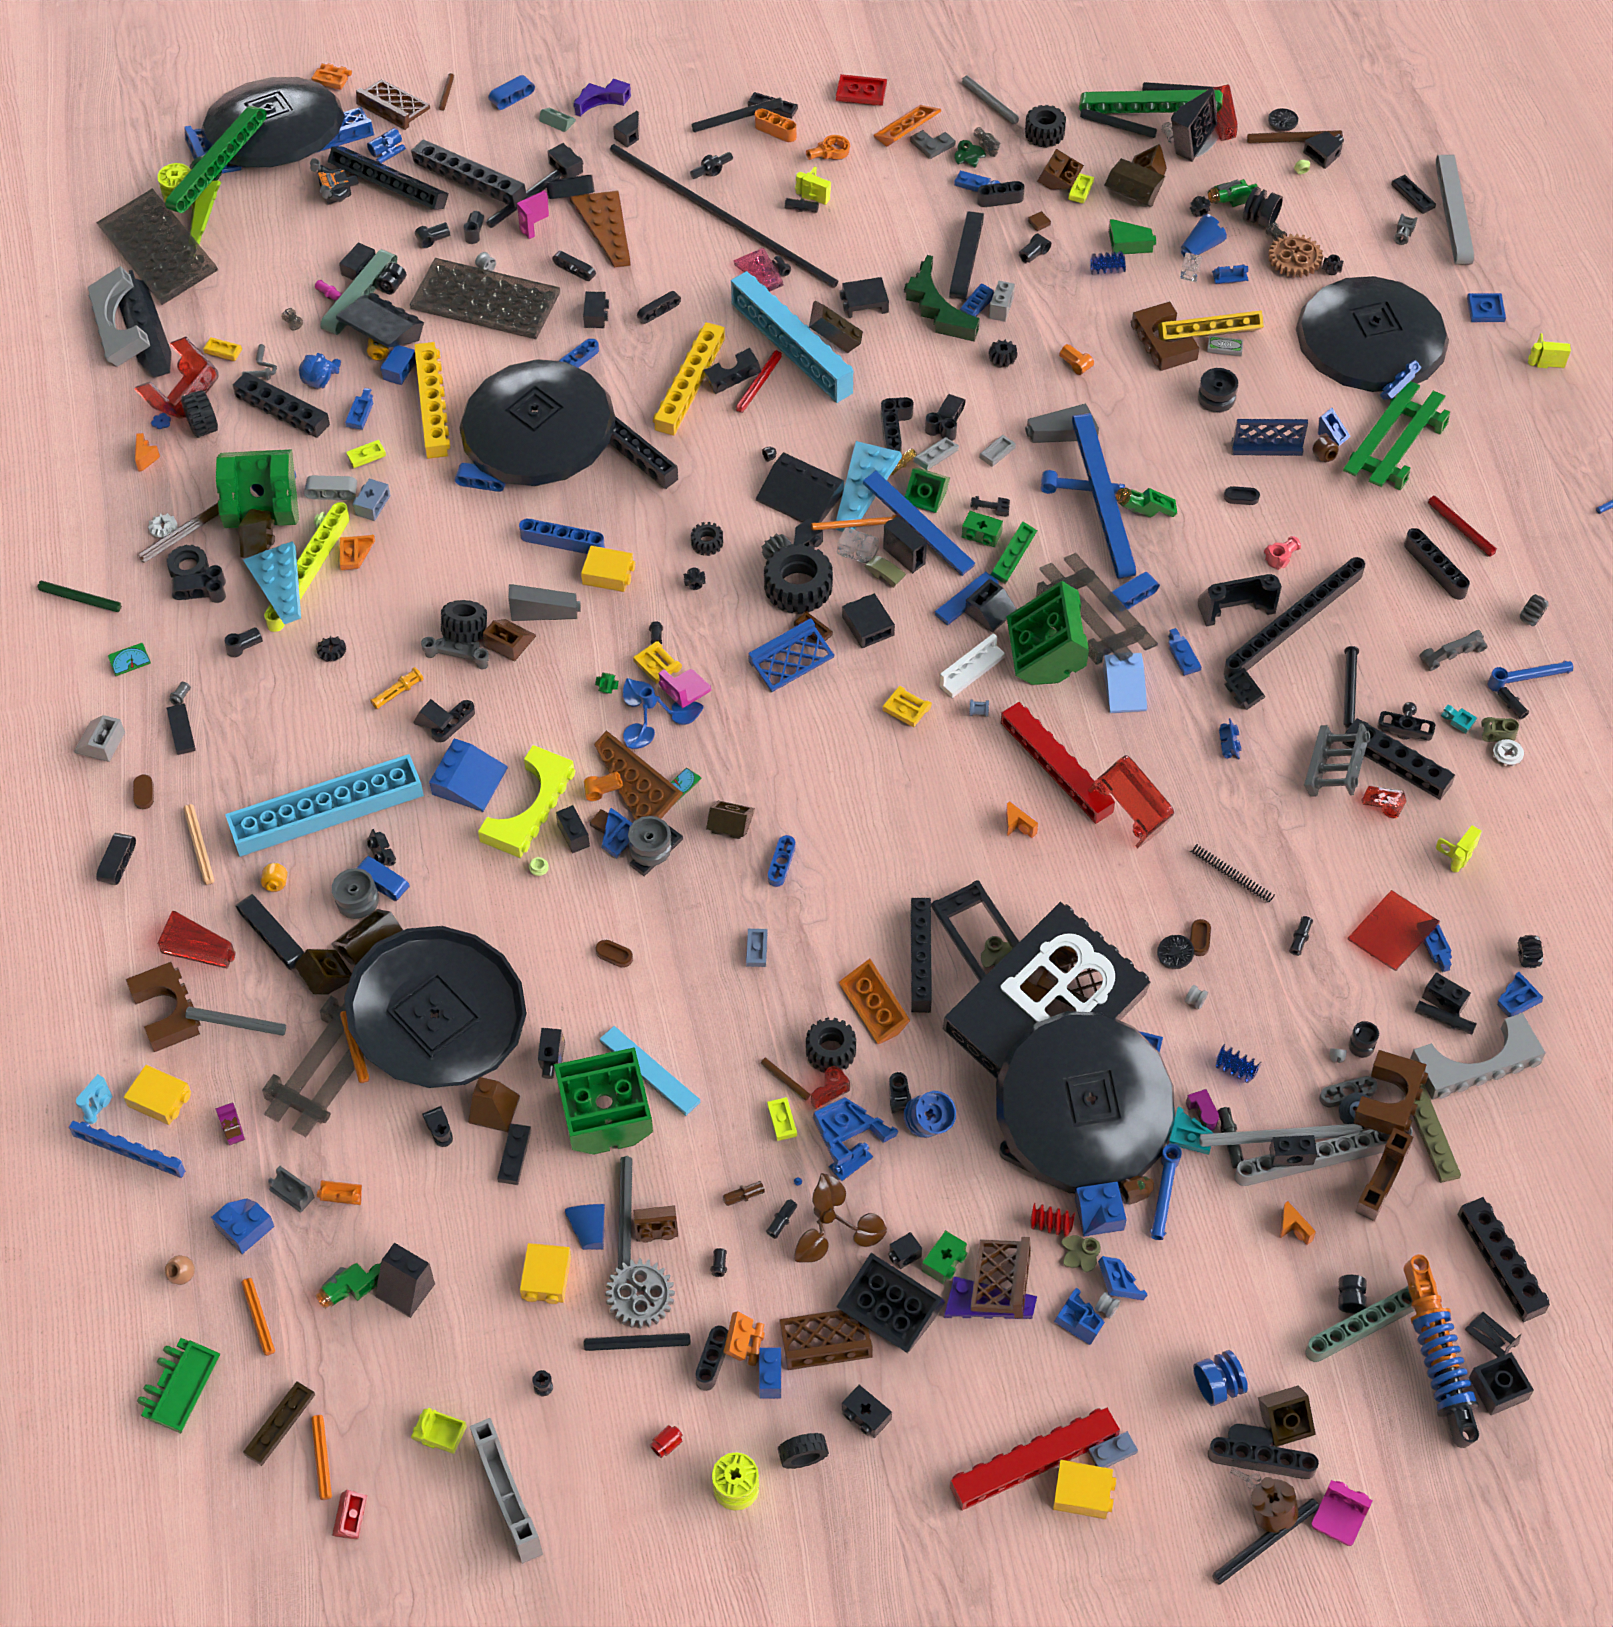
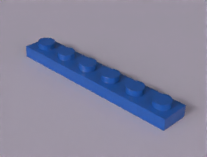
(123, 1147)

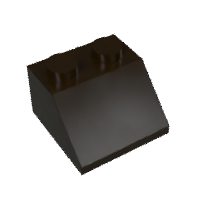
(256, 533)
(729, 819)
(323, 970)
(1287, 1415)

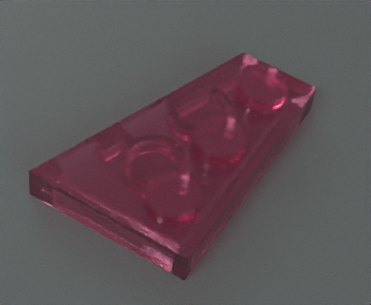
(761, 267)

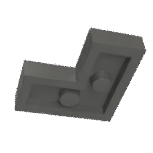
(932, 146)

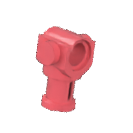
(1279, 553)

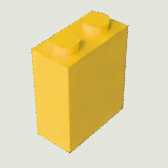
(608, 568)
(157, 1094)
(545, 1273)
(1084, 1489)

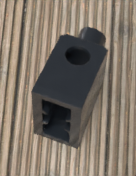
(1324, 148)
(550, 1050)

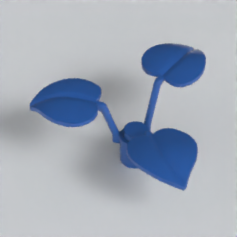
(640, 692)

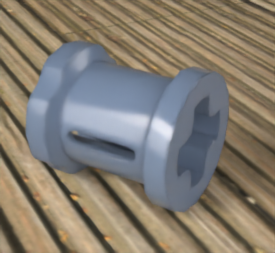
(979, 708)

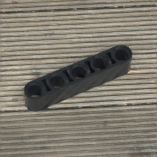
(1436, 563)
(270, 931)
(1273, 1454)

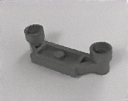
(1452, 649)
(467, 651)

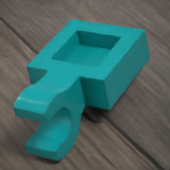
(1460, 719)

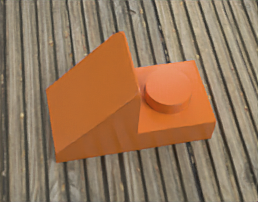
(145, 454)
(1017, 818)
(1292, 1220)

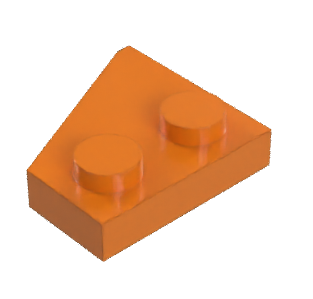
(354, 550)

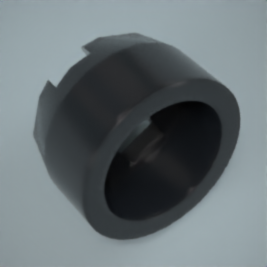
(769, 453)

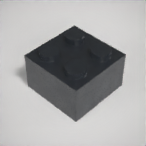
(1501, 1383)

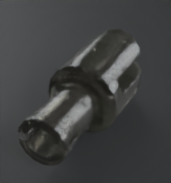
(987, 141)

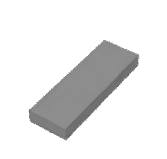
(936, 453)

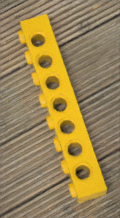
(689, 379)
(431, 400)

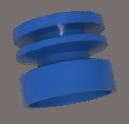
(938, 1108)
(1220, 1378)

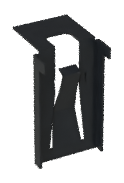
(1494, 1347)

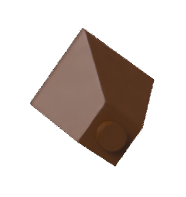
(1152, 159)
(493, 1105)

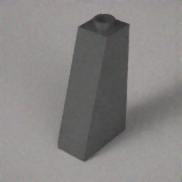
(1056, 425)
(541, 604)

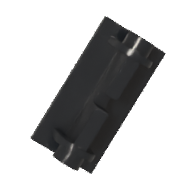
(377, 843)

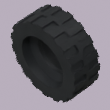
(183, 553)
(803, 1450)

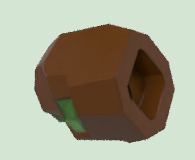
(1136, 1188)

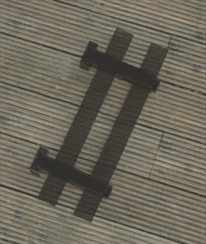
(1109, 641)
(288, 1094)

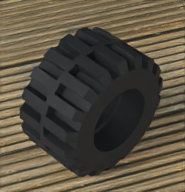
(1045, 125)
(199, 413)
(463, 621)
(830, 1031)

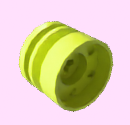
(170, 177)
(740, 1492)

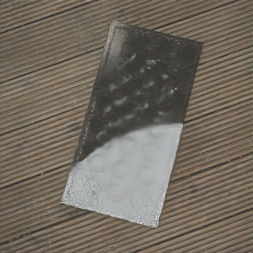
(157, 246)
(485, 298)

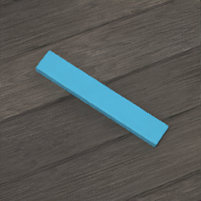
(653, 1072)

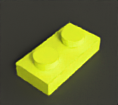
(1081, 188)
(366, 453)
(782, 1119)

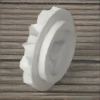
(155, 528)
(1508, 746)

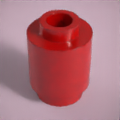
(666, 1441)

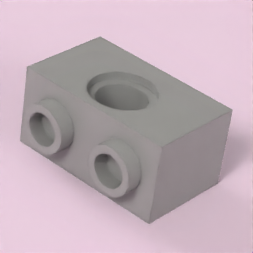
(1002, 301)

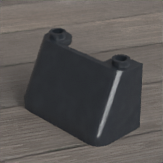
(1259, 590)

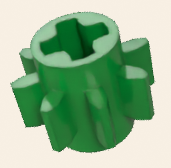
(606, 682)

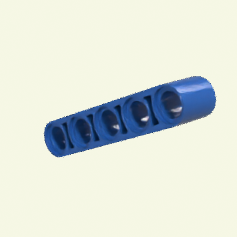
(559, 536)

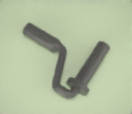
(263, 373)

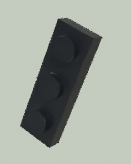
(514, 1154)

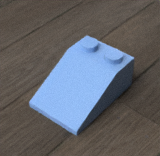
(1125, 683)

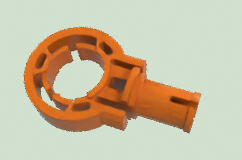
(827, 151)

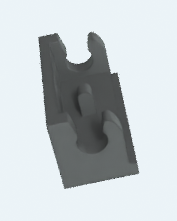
(291, 1189)

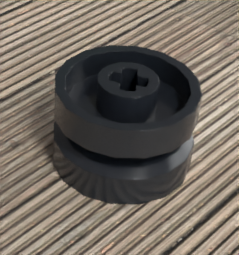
(1218, 389)

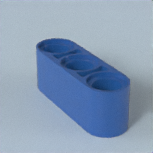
(511, 92)
(470, 476)
(1136, 590)
(386, 880)

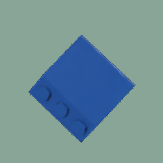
(467, 776)

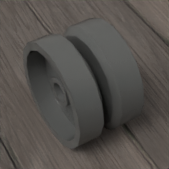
(649, 841)
(355, 893)

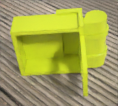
(813, 186)
(1549, 354)
(1463, 850)
(438, 1430)

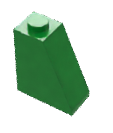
(1130, 238)

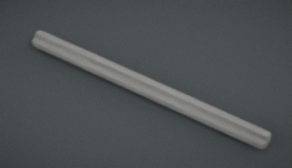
(1262, 1136)

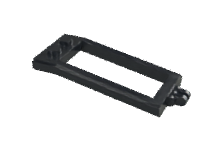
(961, 901)

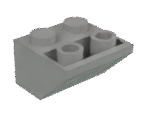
(101, 738)

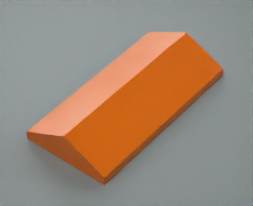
(906, 124)
(874, 1002)

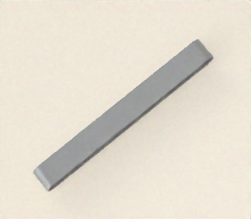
(1454, 209)
(1330, 1147)

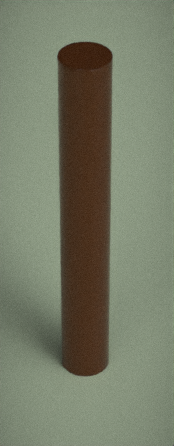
(446, 92)
(785, 1078)

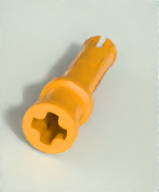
(404, 683)

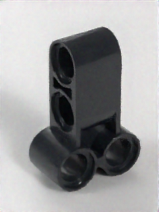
(945, 420)
(200, 585)

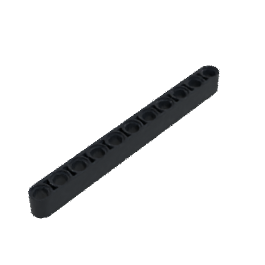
(1295, 617)

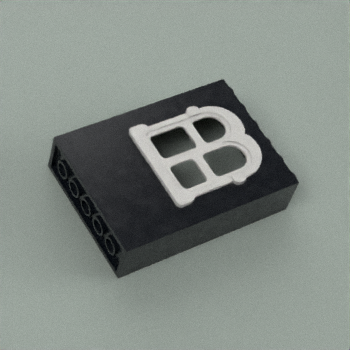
(1000, 1012)

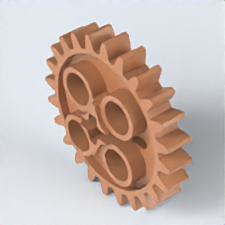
(1295, 255)

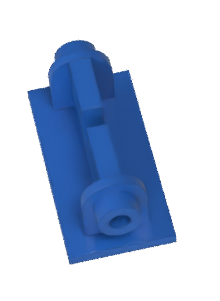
(1228, 275)
(1230, 733)
(859, 1157)

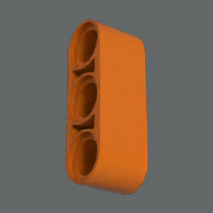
(775, 125)

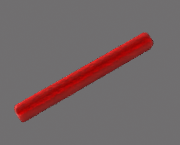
(758, 381)
(1462, 525)

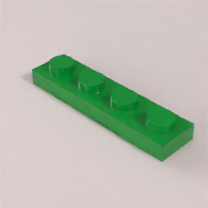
(1013, 552)

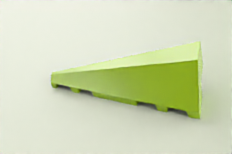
(202, 209)

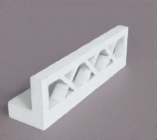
(971, 666)

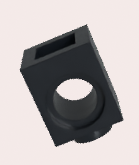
(904, 1250)

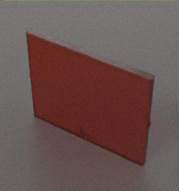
(1393, 930)

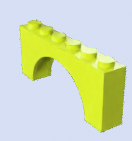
(516, 833)

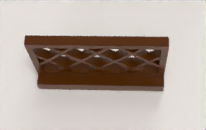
(388, 110)
(1047, 984)
(1018, 1282)
(828, 1352)

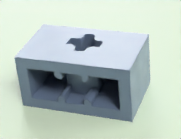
(371, 499)

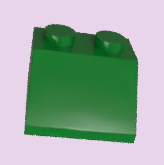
(926, 489)

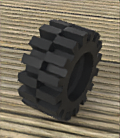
(707, 546)

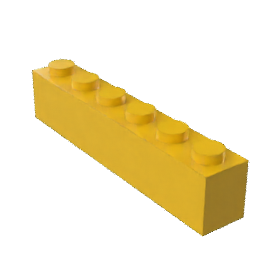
(1211, 326)

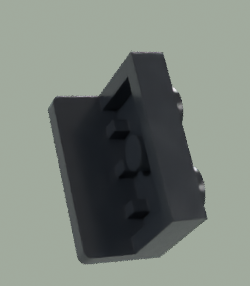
(1245, 688)

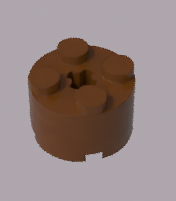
(1274, 1505)

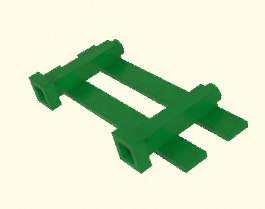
(1421, 416)

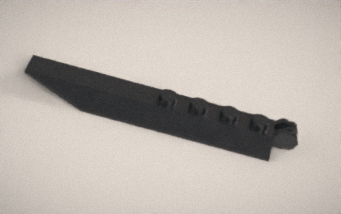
(139, 310)

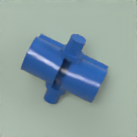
(386, 145)

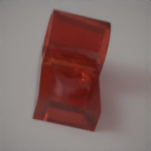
(1389, 800)
(831, 1089)

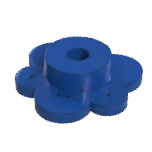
(161, 421)

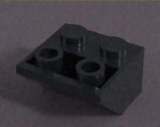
(989, 605)

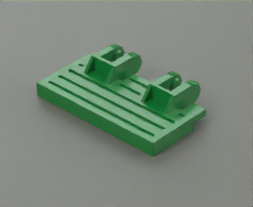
(181, 1383)

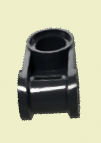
(898, 1095)
(438, 1125)

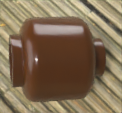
(1325, 449)

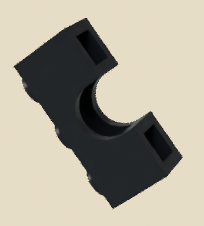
(722, 378)

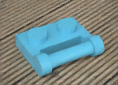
(99, 1097)

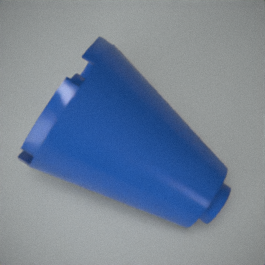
(1204, 236)

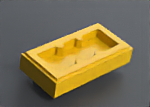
(222, 349)

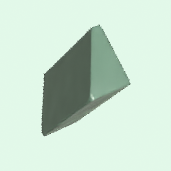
(556, 119)

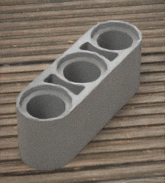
(330, 487)

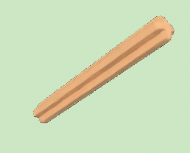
(198, 843)

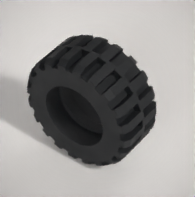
(798, 596)

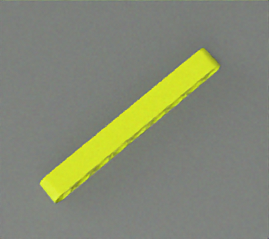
(314, 555)

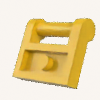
(653, 665)
(904, 710)

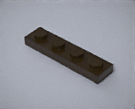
(279, 1423)

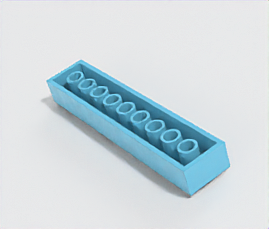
(792, 336)
(324, 805)

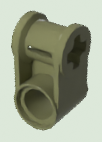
(1499, 729)

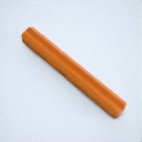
(356, 1052)
(258, 1316)
(321, 1457)

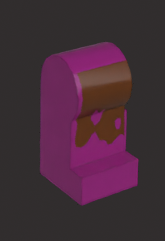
(1204, 1108)
(230, 1123)

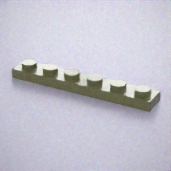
(1435, 1139)

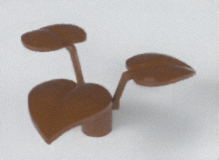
(826, 1195)

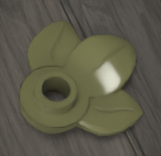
(991, 955)
(1078, 1254)

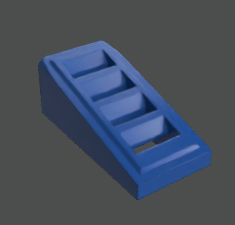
(982, 292)

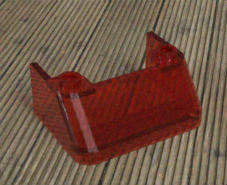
(197, 375)
(1136, 796)

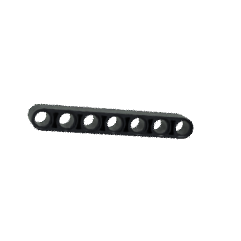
(966, 255)

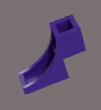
(593, 95)

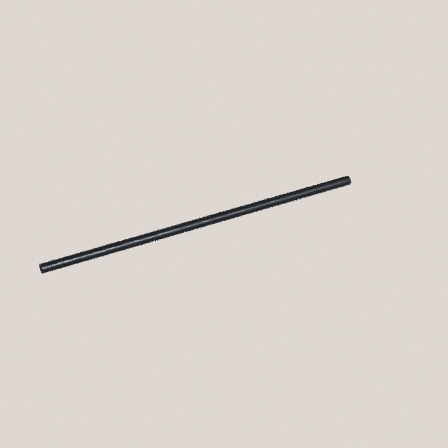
(724, 215)

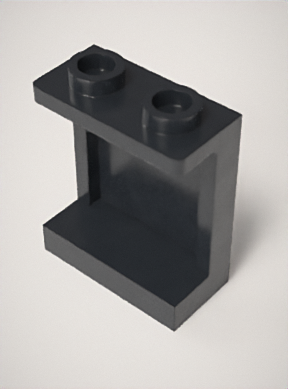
(864, 295)

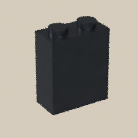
(904, 544)
(868, 620)

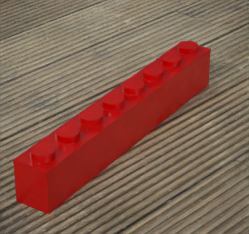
(1056, 761)
(1033, 1459)

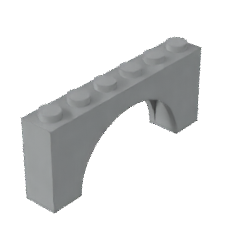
(105, 297)
(1448, 1076)
(505, 1491)

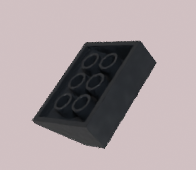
(1194, 124)
(382, 321)
(800, 489)
(890, 1303)

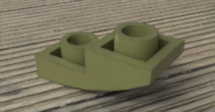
(881, 567)

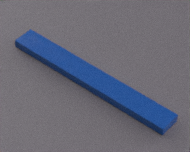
(919, 523)

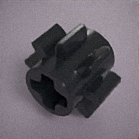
(1200, 206)
(1332, 265)
(694, 578)

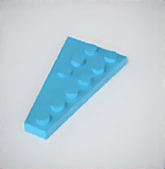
(864, 461)
(278, 578)

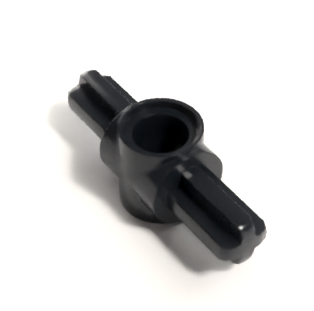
(711, 165)

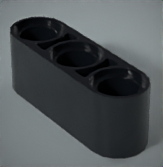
(570, 186)
(1000, 194)
(116, 858)
(709, 1367)

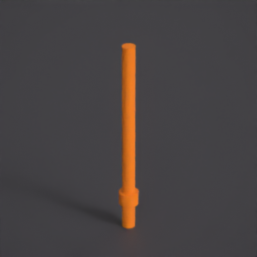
(851, 523)

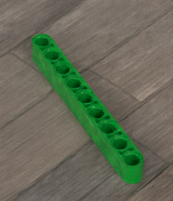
(1141, 101)
(215, 159)

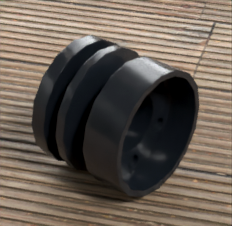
(1262, 207)

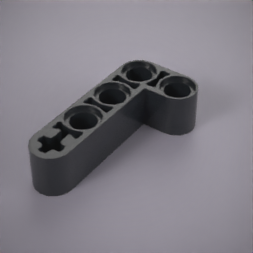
(892, 412)

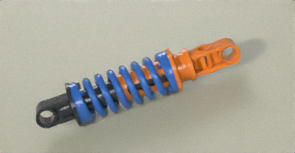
(1440, 1353)

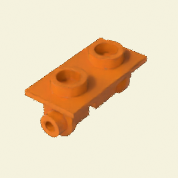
(340, 1192)

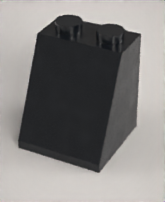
(404, 1280)

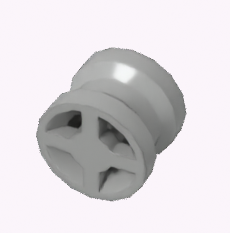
(485, 262)
(1196, 997)
(1107, 1305)

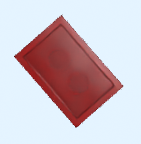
(861, 89)

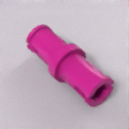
(329, 291)

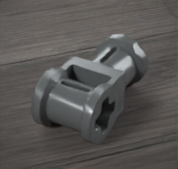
(1405, 228)

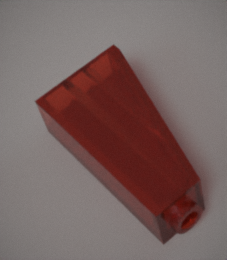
(1226, 117)
(194, 942)

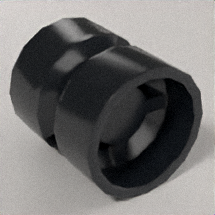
(391, 278)
(1363, 1039)
(1352, 1293)

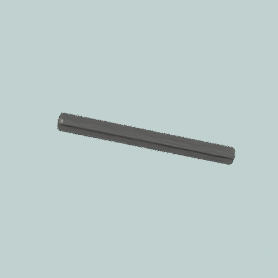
(625, 1211)

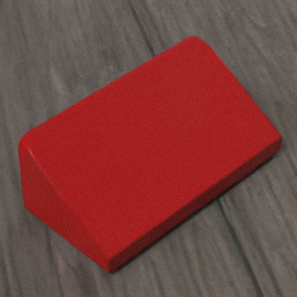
(349, 1515)

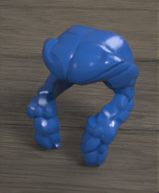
(317, 370)

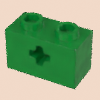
(982, 529)
(948, 1248)

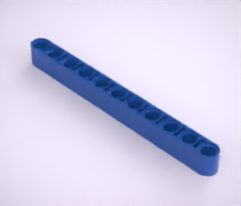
(1104, 496)

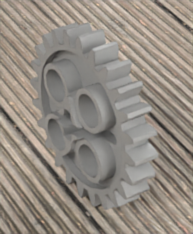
(626, 1305)

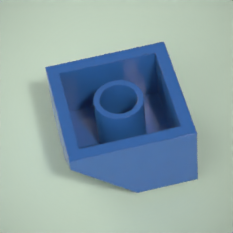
(1100, 1209)
(242, 1223)

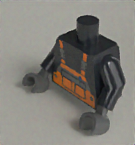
(333, 183)

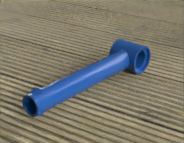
(1051, 482)
(1501, 676)
(1165, 1189)

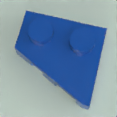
(616, 834)
(1519, 996)
(1119, 1279)

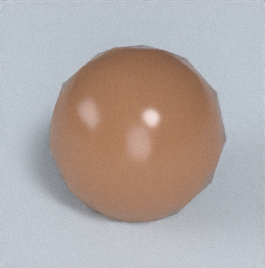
(179, 1270)

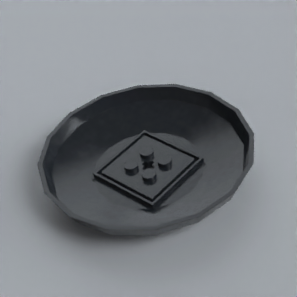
(297, 124)
(1350, 348)
(540, 446)
(440, 973)
(1046, 1107)

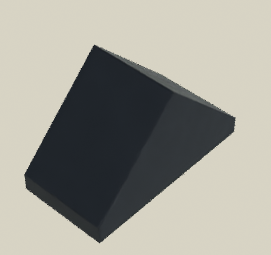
(433, 716)

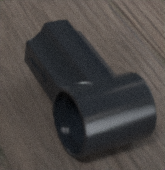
(473, 227)
(427, 236)
(1037, 246)
(237, 643)

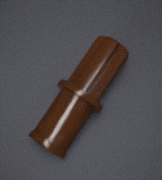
(743, 1193)

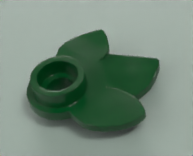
(970, 154)

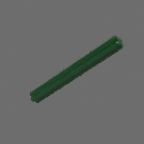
(79, 596)

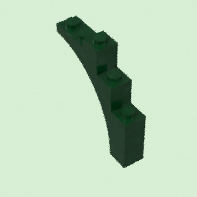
(946, 318)

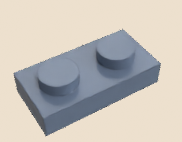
(756, 947)
(1113, 1450)

